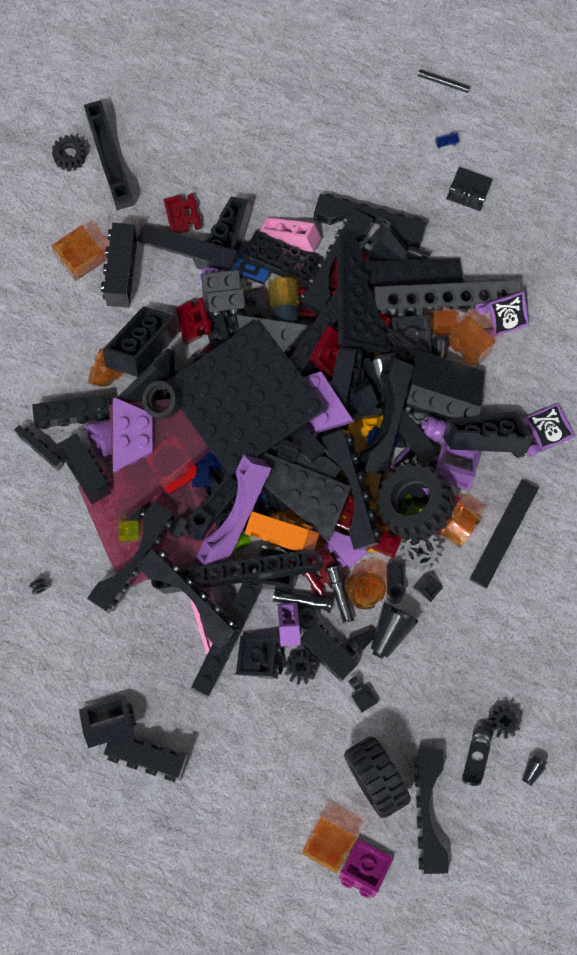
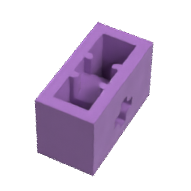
(288, 624)

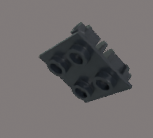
(469, 189)

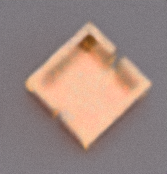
(78, 253)
(471, 341)
(328, 845)

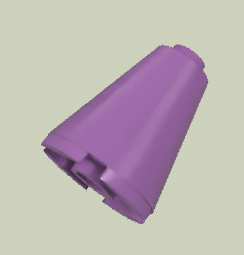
(100, 435)

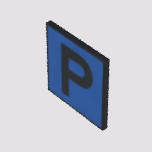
(249, 270)

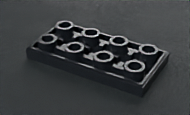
(280, 258)

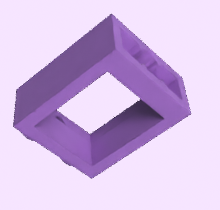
(454, 475)

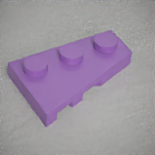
(336, 413)

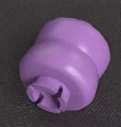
(433, 428)

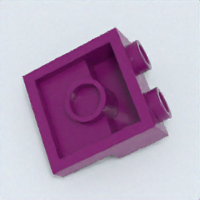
(365, 869)

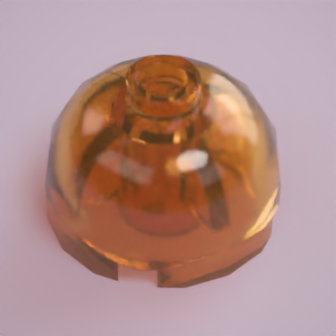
(101, 375)
(365, 589)

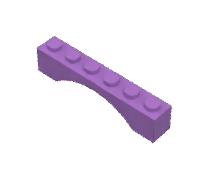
(251, 477)
(342, 548)

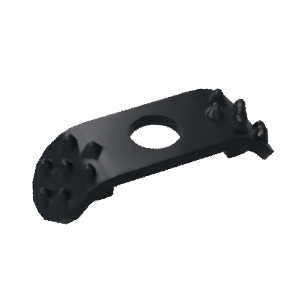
(480, 742)

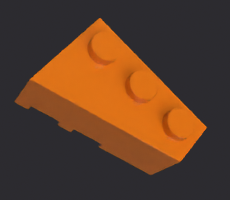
(282, 533)

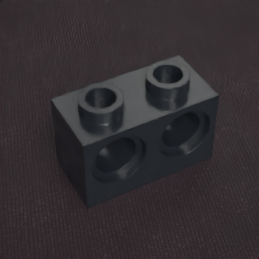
(260, 310)

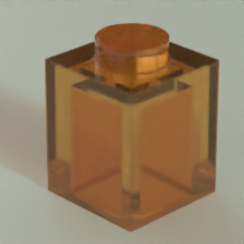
(443, 322)

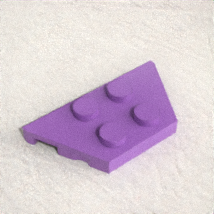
(130, 434)

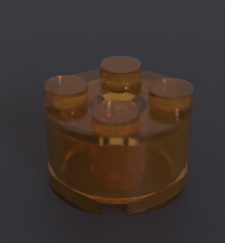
(461, 524)

